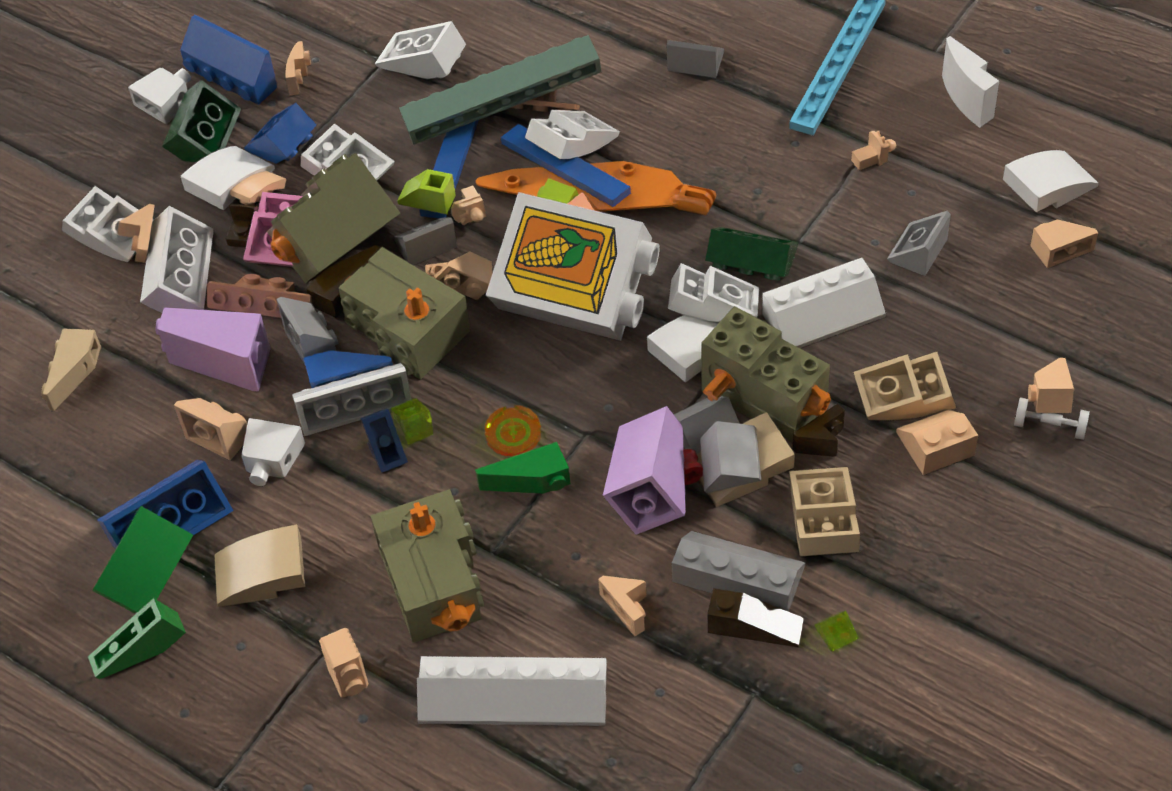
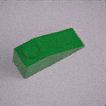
(528, 472)
(140, 638)

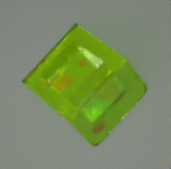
(836, 630)

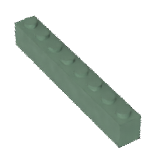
(500, 89)

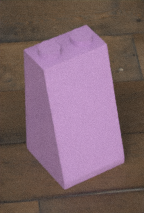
(216, 344)
(648, 471)

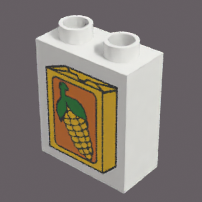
(572, 266)

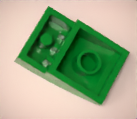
(142, 561)

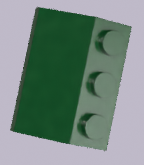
(201, 124)
(750, 252)

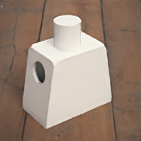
(160, 93)
(270, 449)

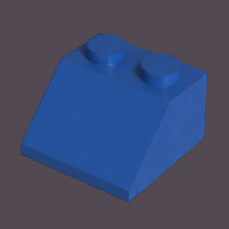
(282, 135)

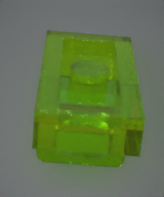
(414, 420)

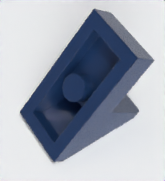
(383, 440)

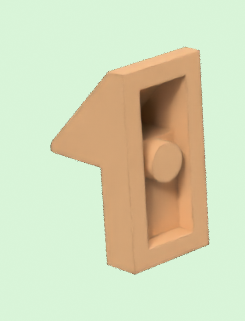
(138, 227)
(623, 598)

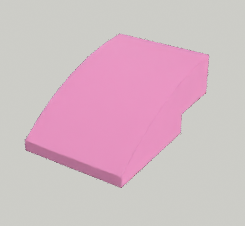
(259, 242)

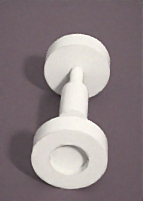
(1052, 418)

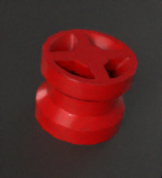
(692, 469)

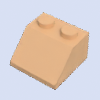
(211, 426)
(939, 440)

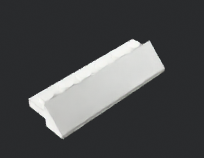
(512, 691)

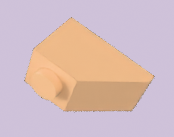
(1062, 241)
(1052, 388)

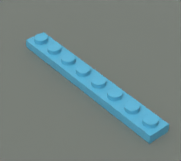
(836, 66)

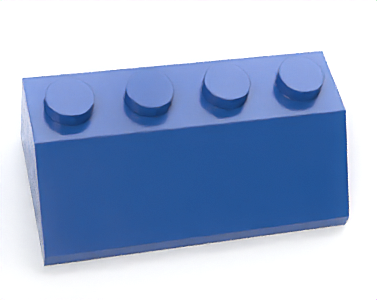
(228, 60)
(185, 499)

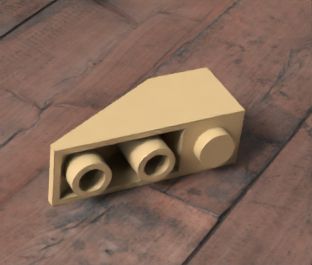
(73, 361)

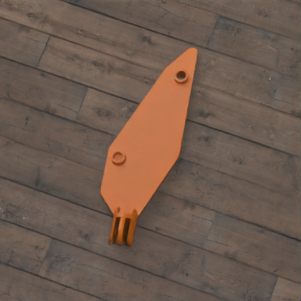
(648, 185)

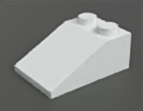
(423, 51)

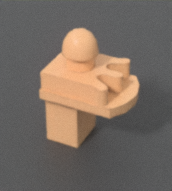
(874, 153)
(469, 208)

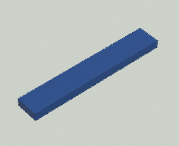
(452, 157)
(572, 170)

